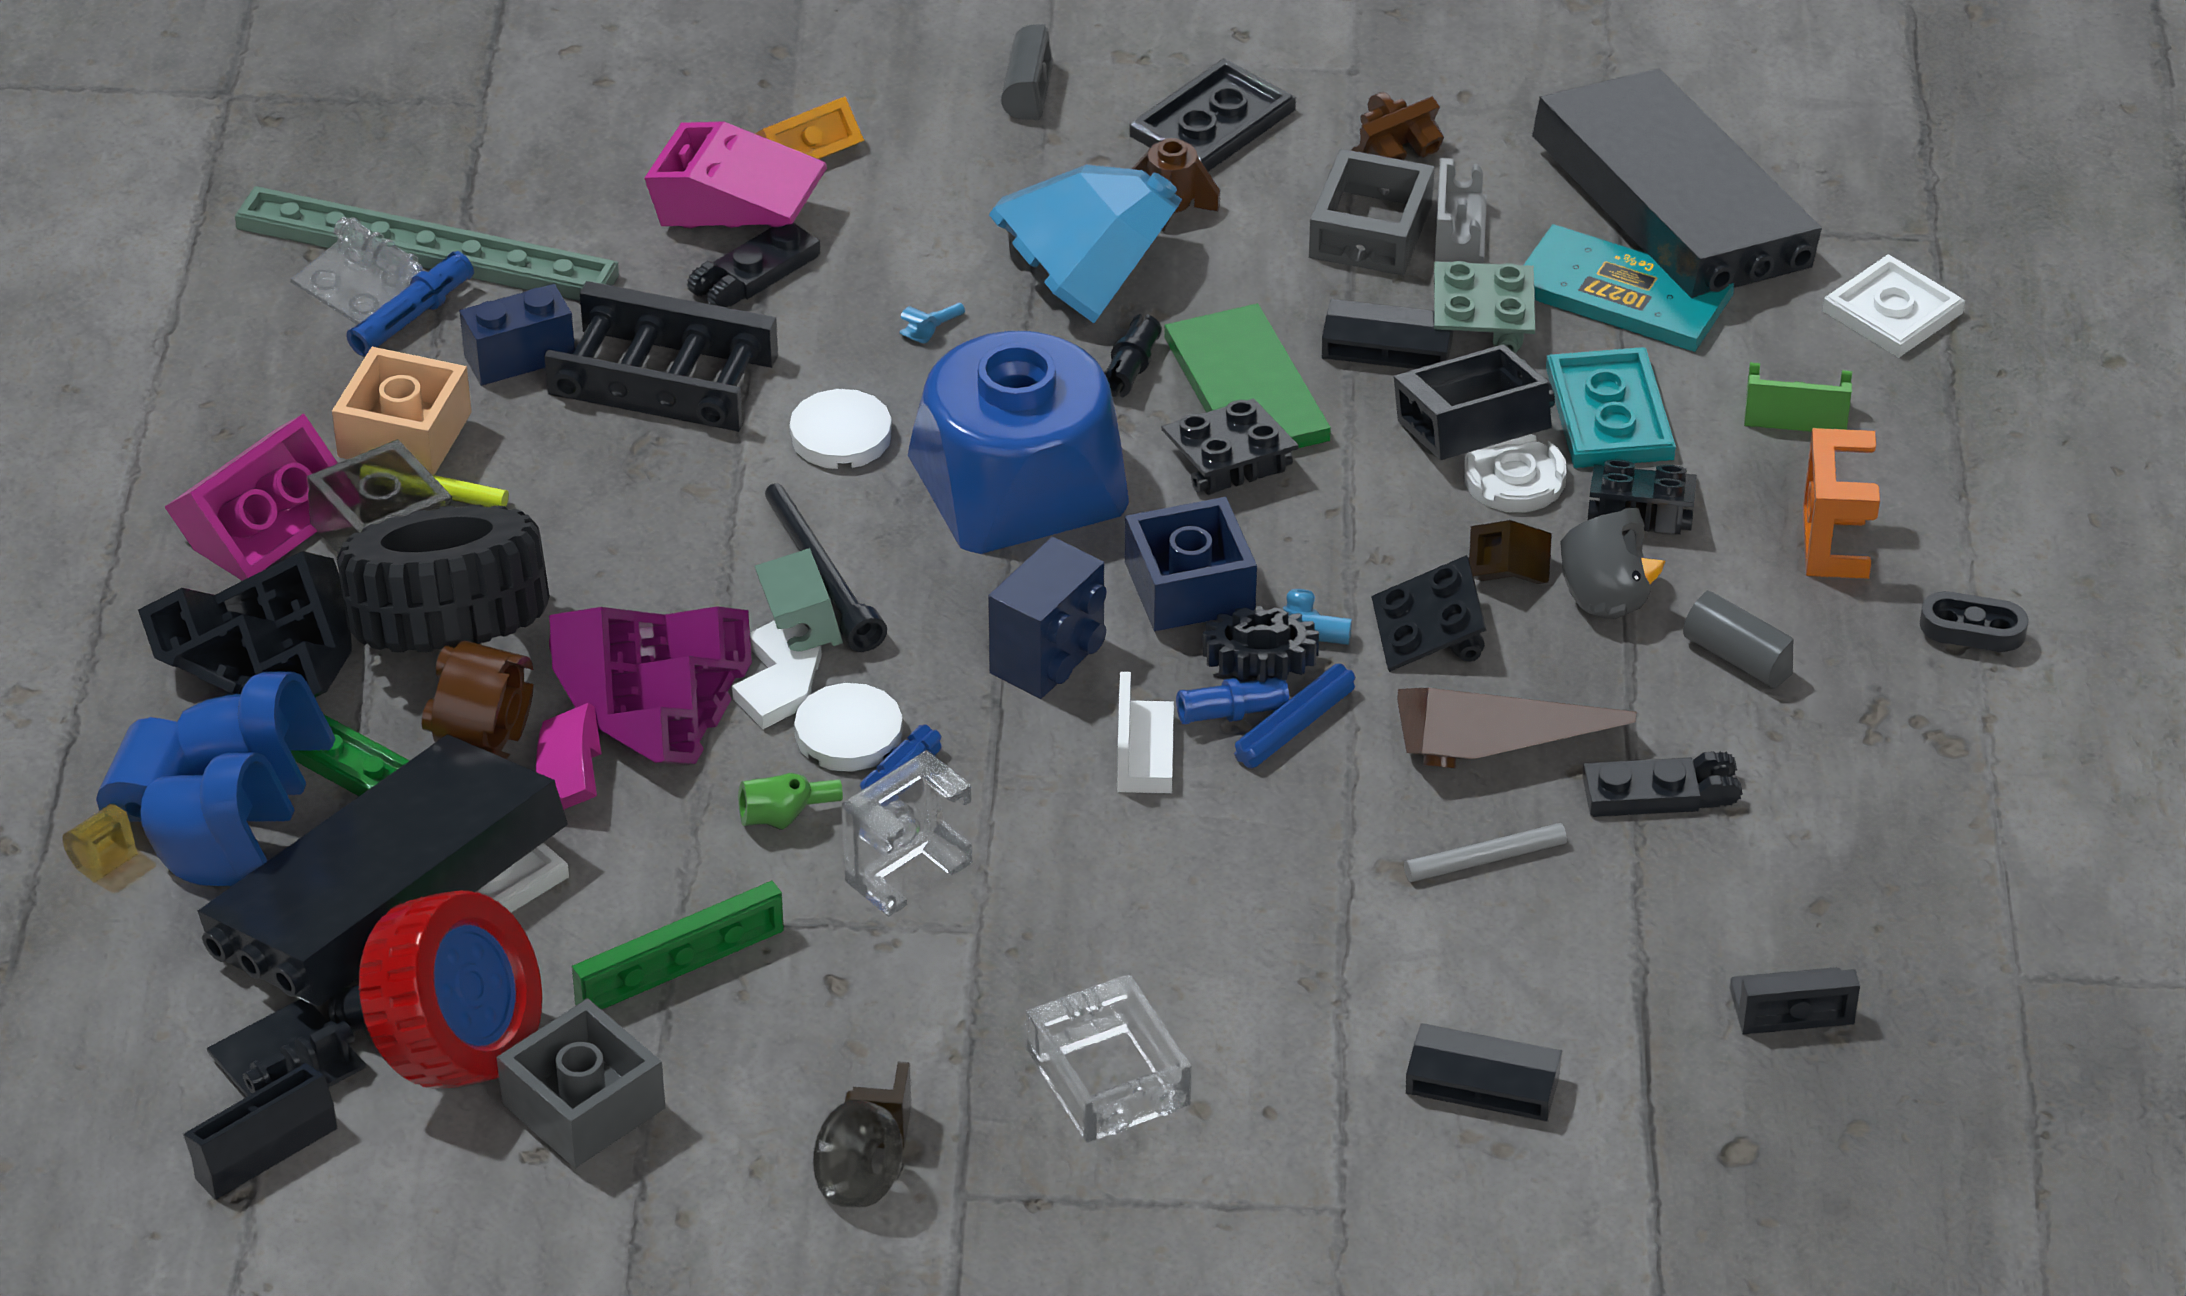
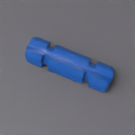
(921, 739)

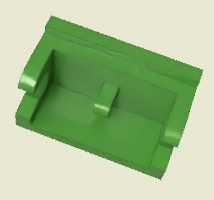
(1796, 403)

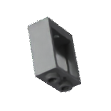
(1385, 242)

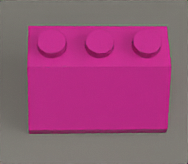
(255, 502)

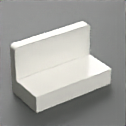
(1144, 743)

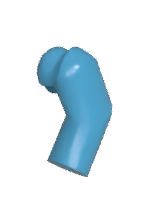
(1330, 628)

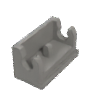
(1460, 216)

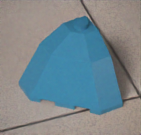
(1088, 229)

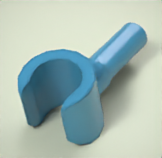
(922, 325)

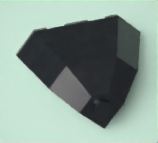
(267, 623)

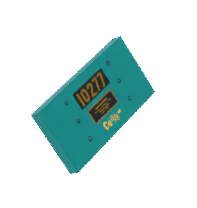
(1620, 288)

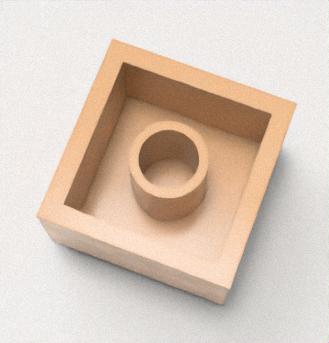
(406, 400)

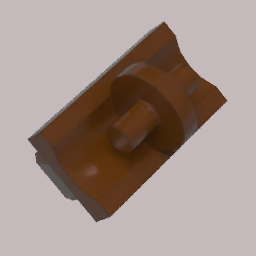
(1394, 123)

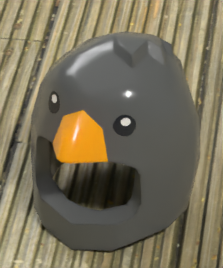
(1608, 569)

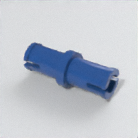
(1231, 700)

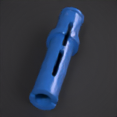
(425, 292)

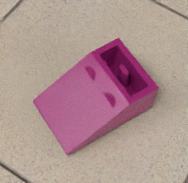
(729, 178)

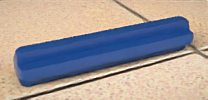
(1294, 716)

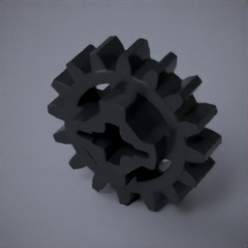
(1260, 643)

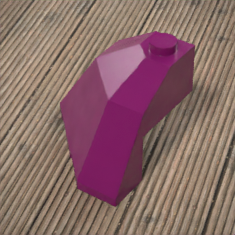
(652, 674)

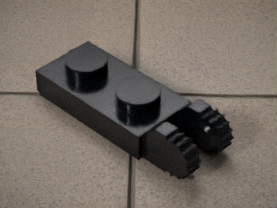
(754, 265)
(1661, 785)

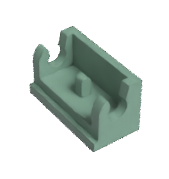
(799, 596)

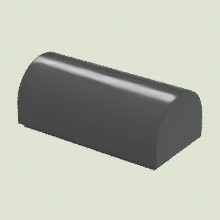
(1028, 73)
(1740, 639)

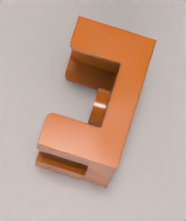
(1836, 502)

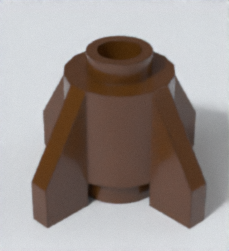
(1183, 168)

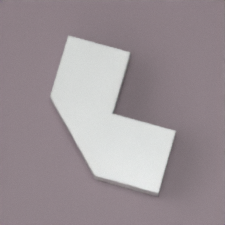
(786, 681)

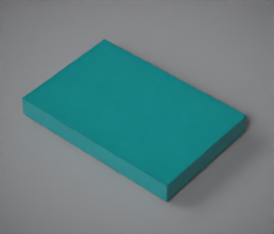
(1610, 407)

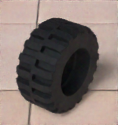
(443, 578)

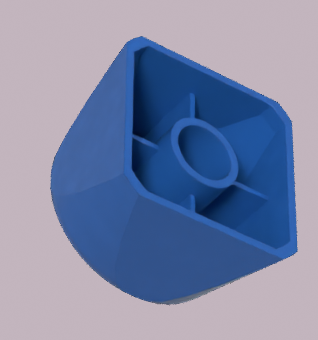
(1018, 440)

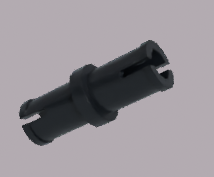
(1132, 354)

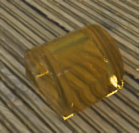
(100, 843)

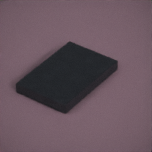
(1216, 113)

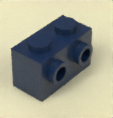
(515, 332)

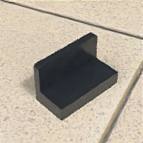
(1795, 999)

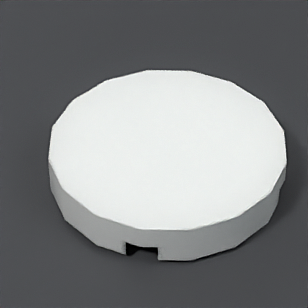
(840, 428)
(1516, 475)
(848, 726)

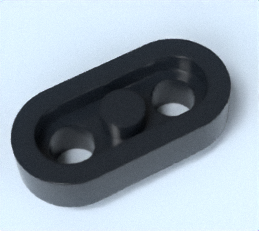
(1973, 621)

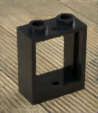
(1473, 401)

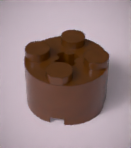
(479, 696)

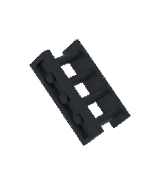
(666, 323)

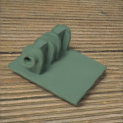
(1485, 300)

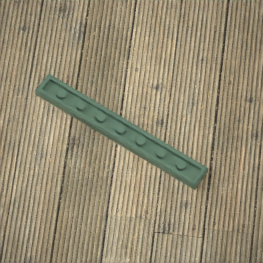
(492, 257)

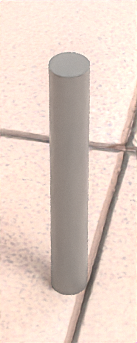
(1485, 852)

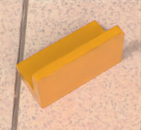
(818, 131)

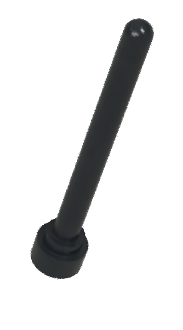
(860, 623)

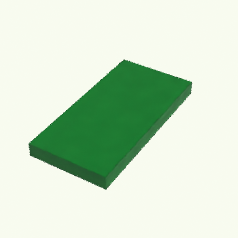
(1241, 358)

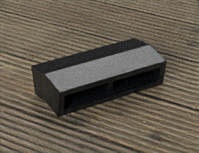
(1383, 335)
(1483, 1072)
(261, 1130)

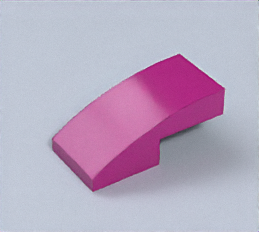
(567, 751)

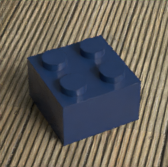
(1190, 563)
(1046, 617)

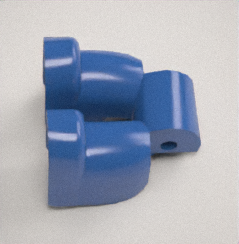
(214, 772)

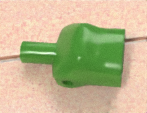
(782, 798)

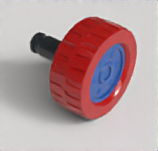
(445, 989)

